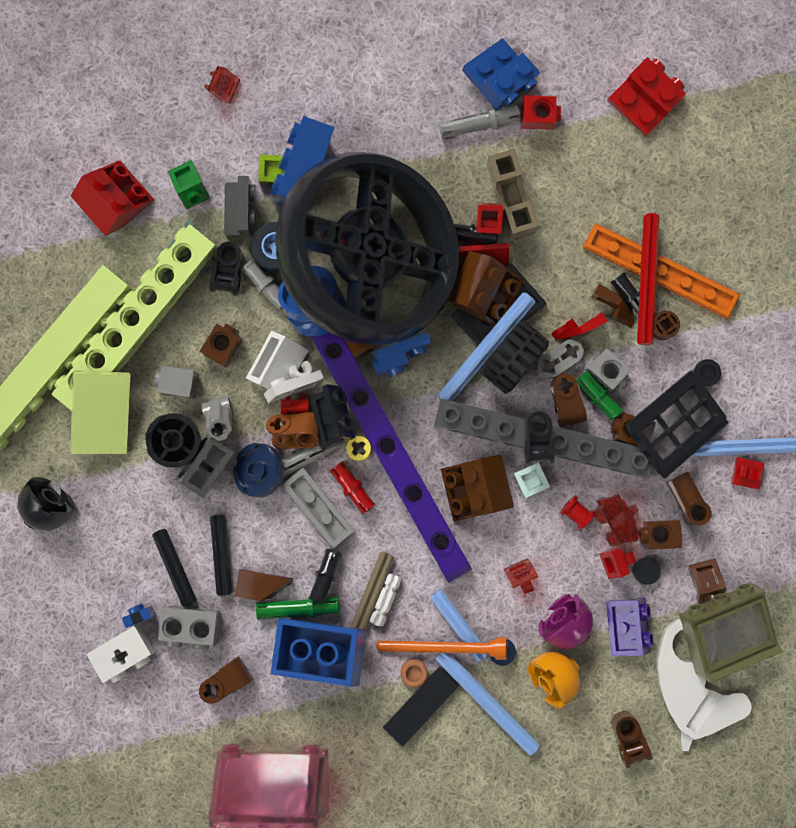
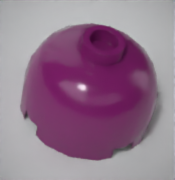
(568, 624)

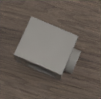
(596, 368)
(176, 381)

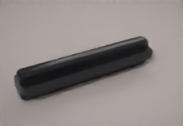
(220, 555)
(174, 567)

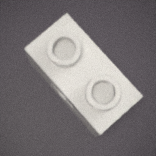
(105, 657)

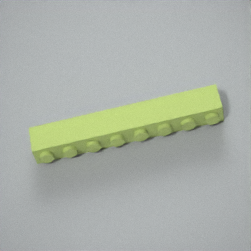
(58, 349)

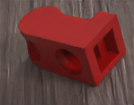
(489, 217)

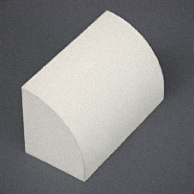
(275, 360)

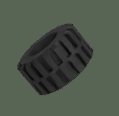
(514, 357)

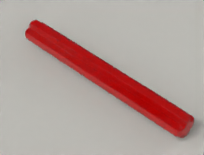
(648, 279)

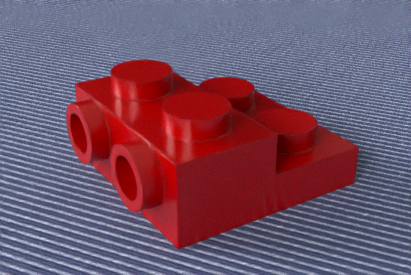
(647, 95)

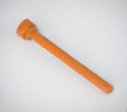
(496, 648)

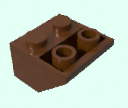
(485, 288)
(477, 488)

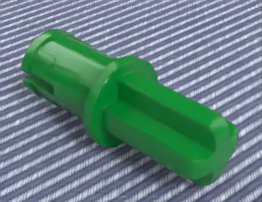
(599, 395)

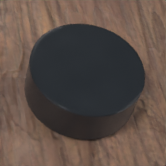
(708, 372)
(646, 570)

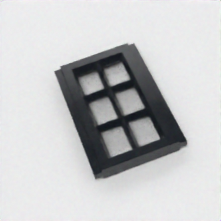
(677, 424)

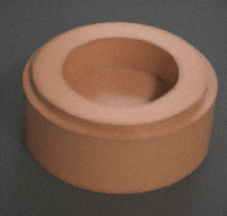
(413, 673)

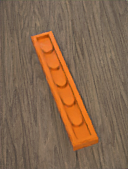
(669, 273)

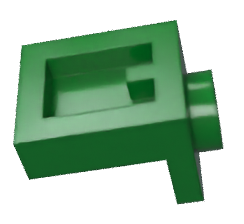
(188, 184)

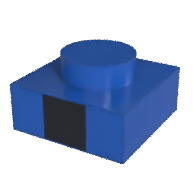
(138, 614)

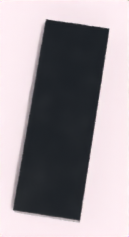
(420, 706)

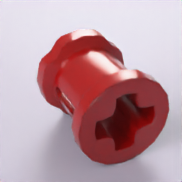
(577, 512)

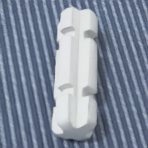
(385, 600)

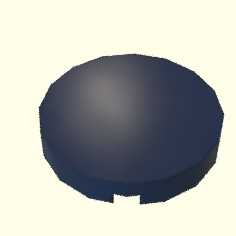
(258, 470)

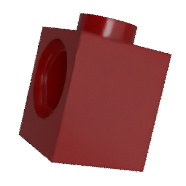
(531, 120)

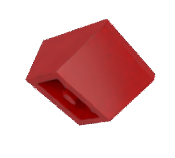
(111, 197)

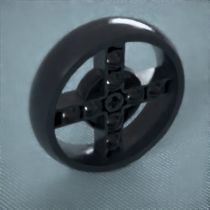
(367, 248)

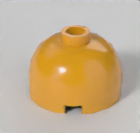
(556, 676)

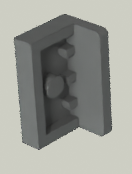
(238, 212)

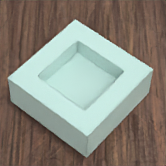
(531, 480)

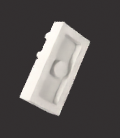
(300, 382)

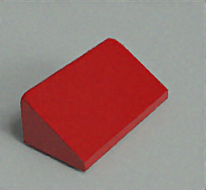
(497, 251)

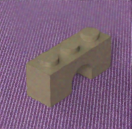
(509, 190)

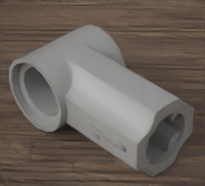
(218, 417)

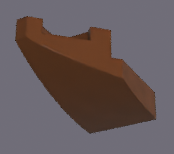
(621, 313)
(259, 585)

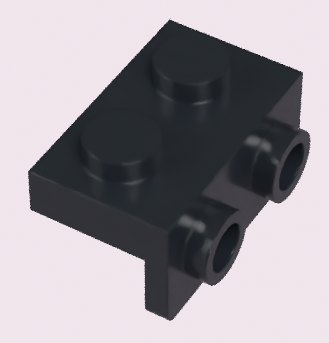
(332, 416)

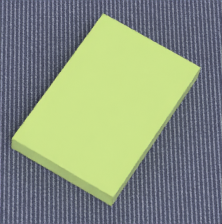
(100, 412)

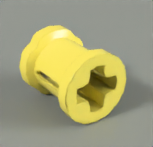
(350, 449)

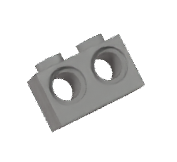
(189, 619)

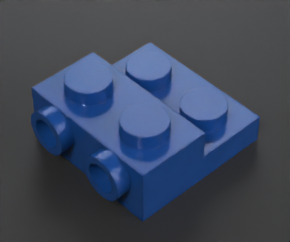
(501, 74)
(393, 358)

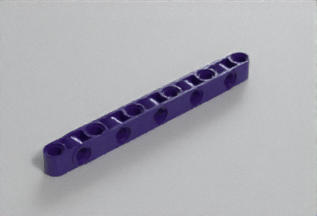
(396, 464)

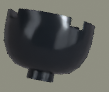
(173, 440)
(42, 506)

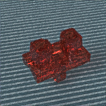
(620, 519)

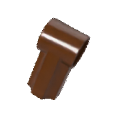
(688, 496)

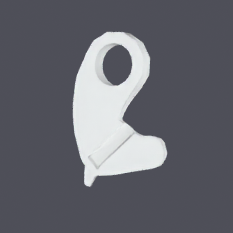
(690, 704)

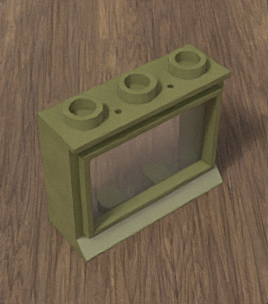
(729, 632)

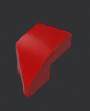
(571, 329)

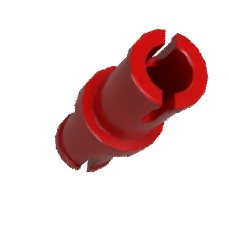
(352, 487)

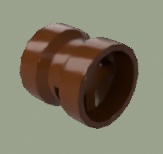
(662, 329)

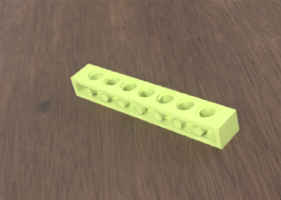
(135, 301)

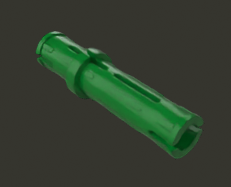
(296, 608)

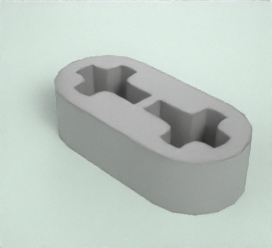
(563, 364)

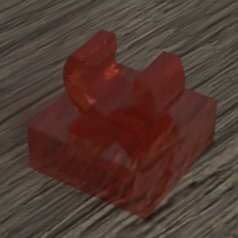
(223, 84)
(521, 575)

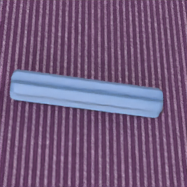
(455, 620)

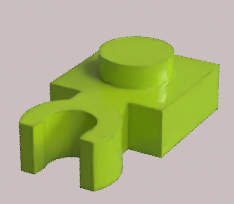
(269, 168)

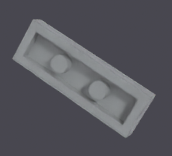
(318, 507)

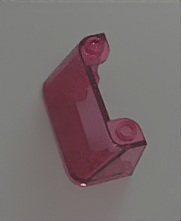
(270, 789)

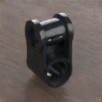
(227, 270)
(538, 440)

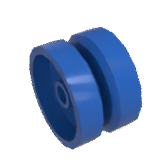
(296, 317)

